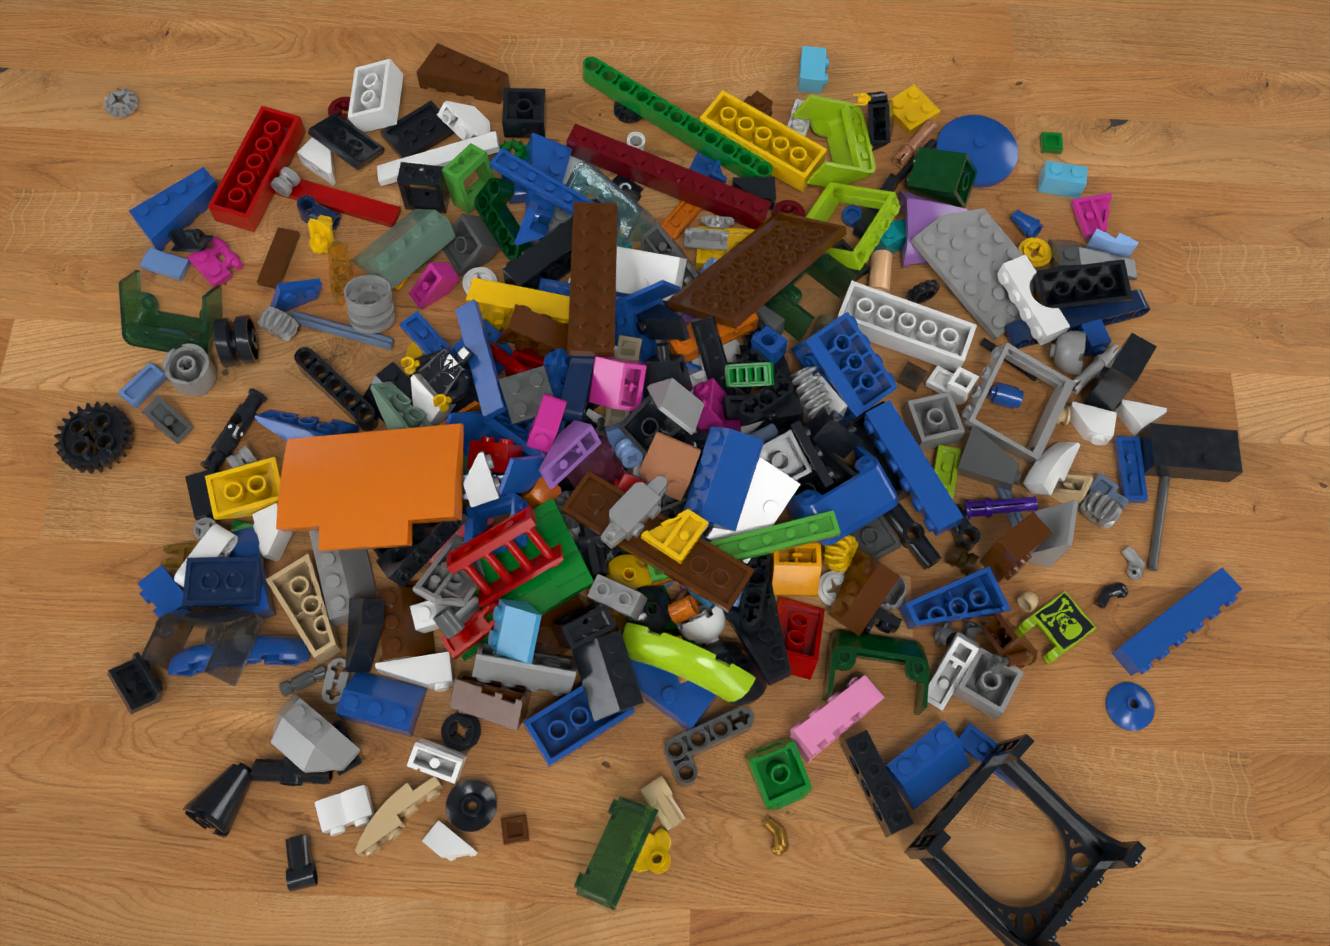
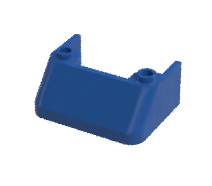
(637, 302)
(521, 471)
(853, 501)

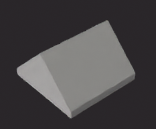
(677, 403)

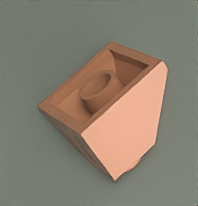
(672, 460)

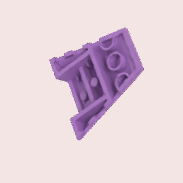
(918, 215)

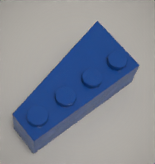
(551, 159)
(174, 207)
(962, 600)

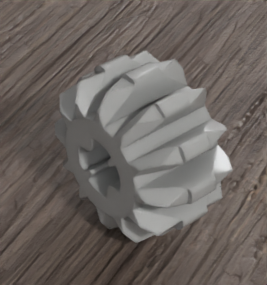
(278, 323)
(1100, 509)

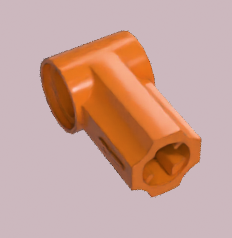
(683, 608)

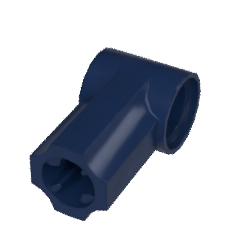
(315, 209)

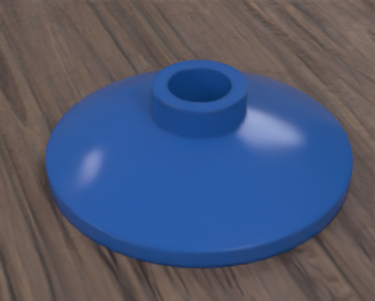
(1122, 713)

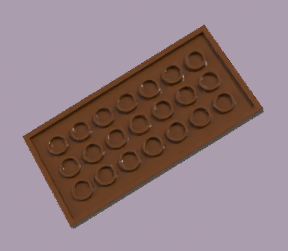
(757, 268)

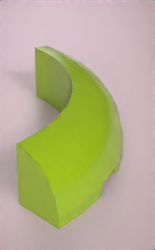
(687, 662)

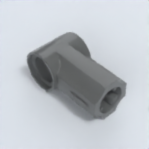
(452, 618)

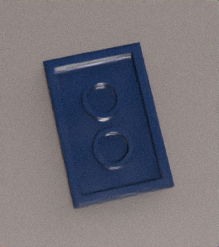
(222, 581)

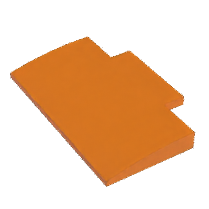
(371, 485)

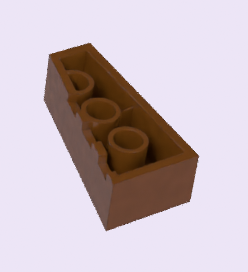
(461, 74)

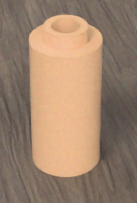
(880, 270)

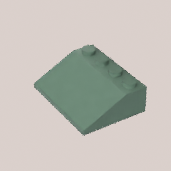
(406, 246)

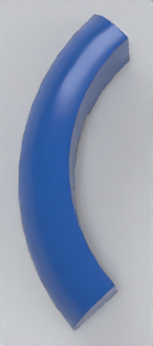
(271, 649)

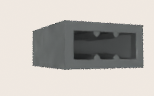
(988, 462)

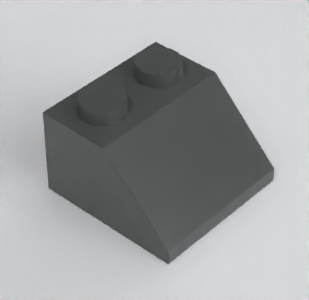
(472, 246)

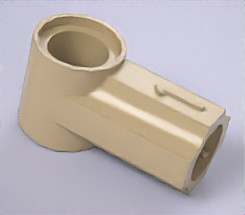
(659, 796)

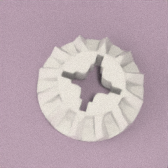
(478, 272)
(825, 586)

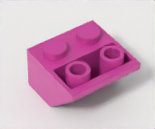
(617, 383)

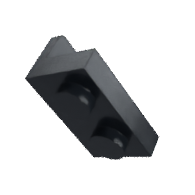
(136, 684)

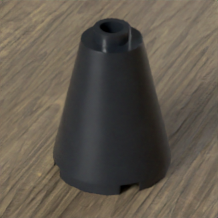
(221, 800)

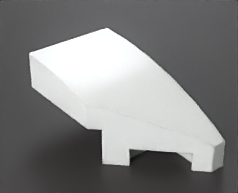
(447, 843)

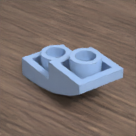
(1121, 245)

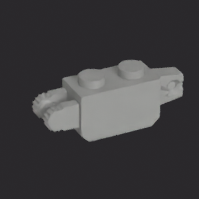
(634, 510)

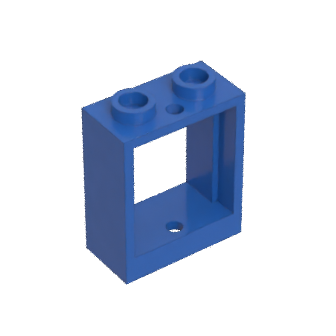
(479, 514)

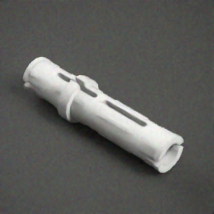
(1093, 369)

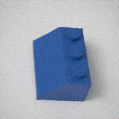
(381, 703)
(928, 765)

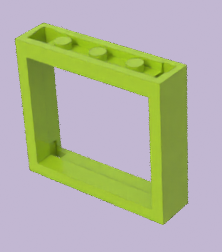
(860, 196)

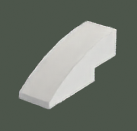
(1051, 468)

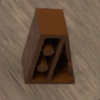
(1015, 547)

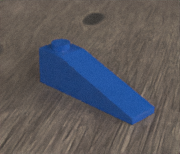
(290, 426)
(249, 547)

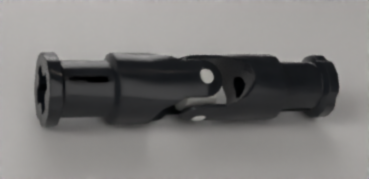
(232, 434)

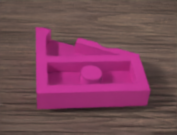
(1092, 213)

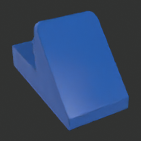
(530, 228)

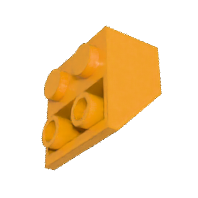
(796, 570)

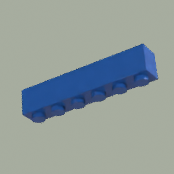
(913, 469)
(1177, 621)

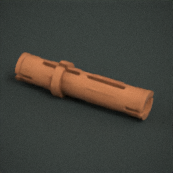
(910, 148)

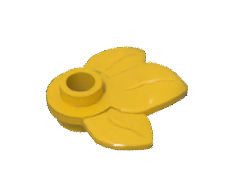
(655, 846)

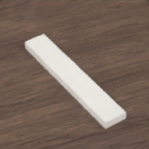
(439, 157)

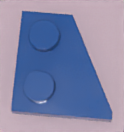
(296, 293)

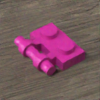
(210, 267)

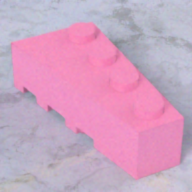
(836, 717)

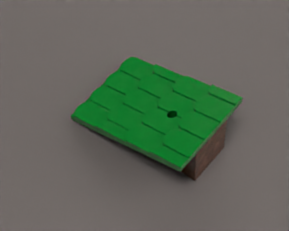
(551, 586)

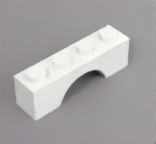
(1044, 322)

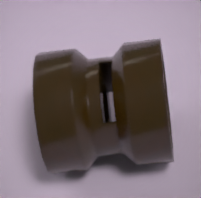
(962, 559)

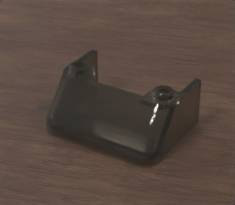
(228, 632)

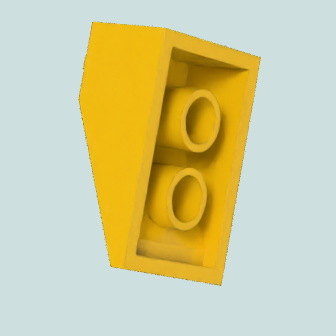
(244, 489)

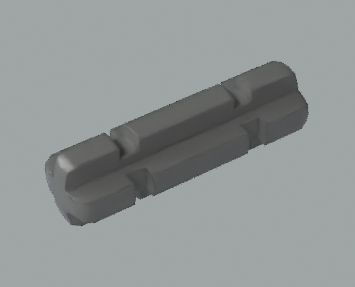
(303, 680)

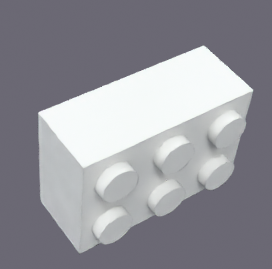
(375, 95)

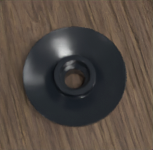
(660, 618)
(462, 796)

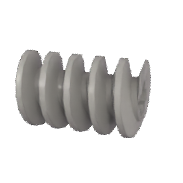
(811, 390)

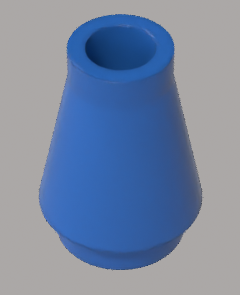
(1027, 224)

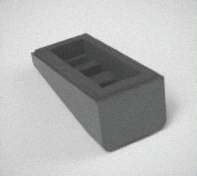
(771, 319)

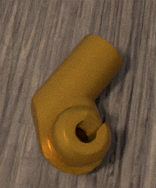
(779, 835)

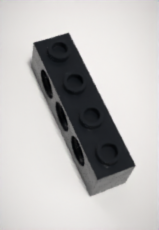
(427, 538)
(876, 783)

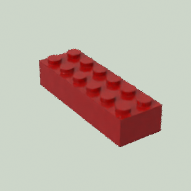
(259, 159)

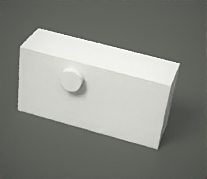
(641, 269)
(764, 502)

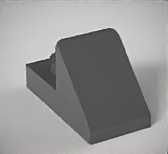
(167, 419)

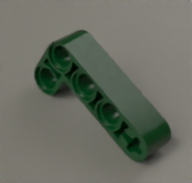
(492, 208)

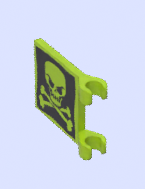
(1061, 623)

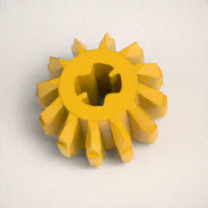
(840, 554)

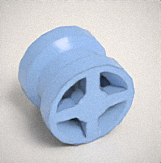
(628, 453)

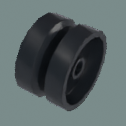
(236, 341)

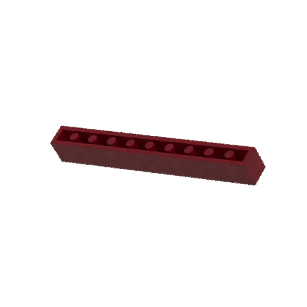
(667, 177)

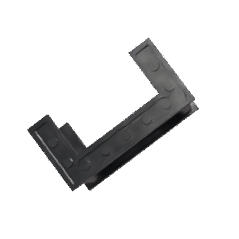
(1100, 849)

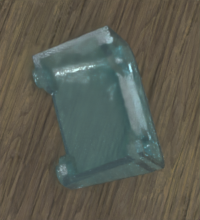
(632, 217)

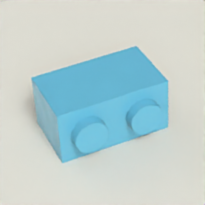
(812, 69)
(1062, 179)

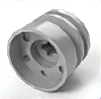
(369, 304)

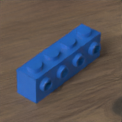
(556, 368)

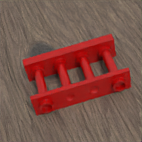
(503, 535)

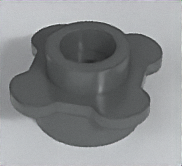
(944, 635)

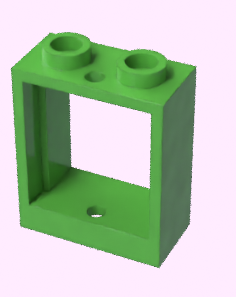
(455, 173)

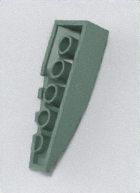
(398, 411)

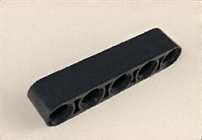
(340, 397)

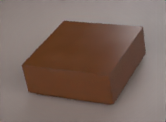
(515, 829)

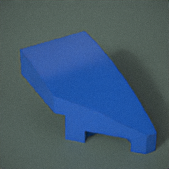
(708, 167)

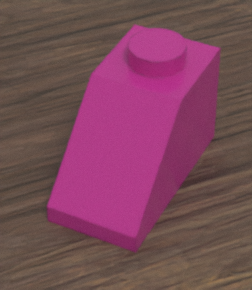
(434, 284)
(546, 423)

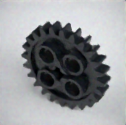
(73, 443)

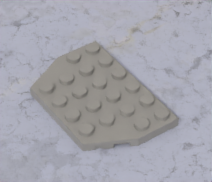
(967, 255)

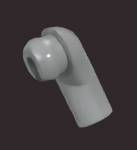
(1135, 565)

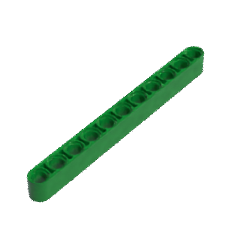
(674, 120)

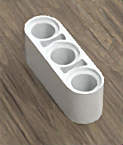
(215, 543)

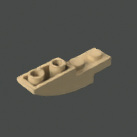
(387, 821)

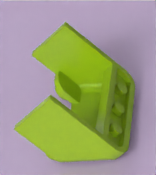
(846, 138)

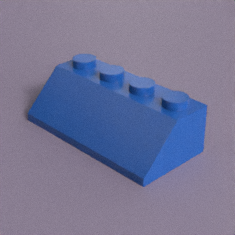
(724, 477)

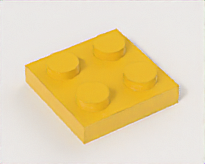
(913, 109)

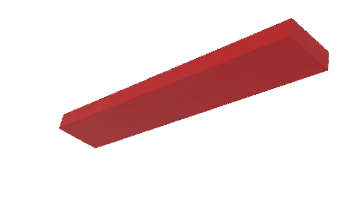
(347, 203)

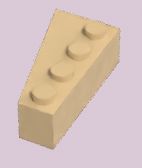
(303, 600)

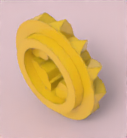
(1043, 255)

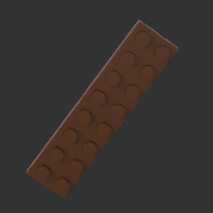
(593, 280)
(703, 571)

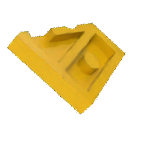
(677, 535)

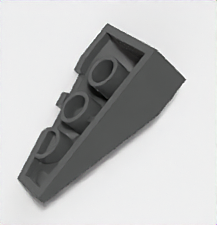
(1072, 253)

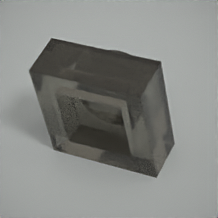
(911, 376)

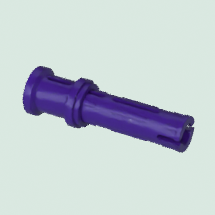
(989, 507)

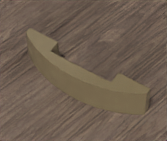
(629, 349)

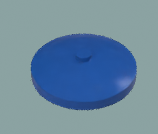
(987, 145)

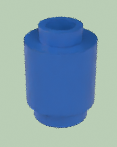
(1006, 395)

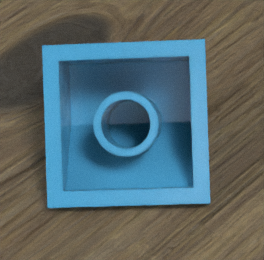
(515, 630)

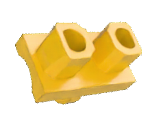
(320, 234)

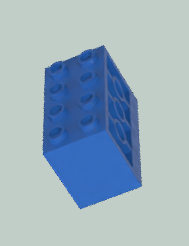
(847, 364)

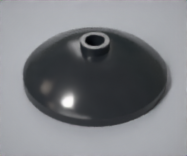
(735, 653)

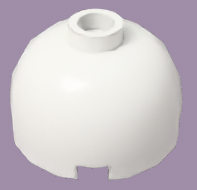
(705, 626)

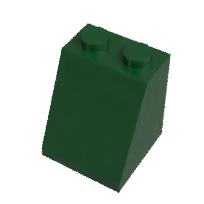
(942, 176)

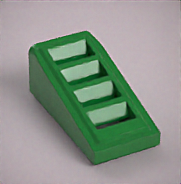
(735, 374)

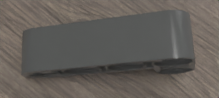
(711, 740)

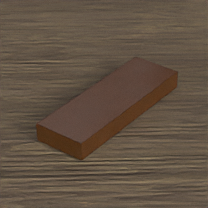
(278, 258)

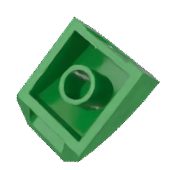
(779, 773)

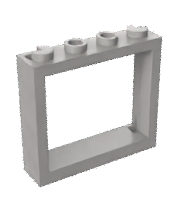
(1050, 416)

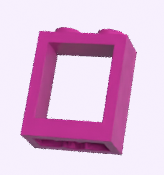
(712, 414)

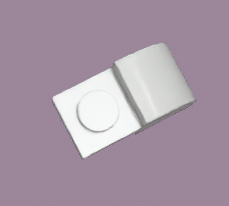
(959, 384)

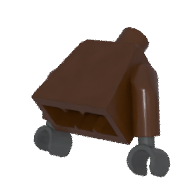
(1007, 640)

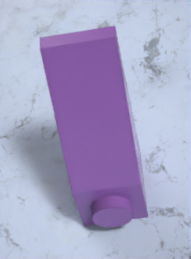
(568, 451)

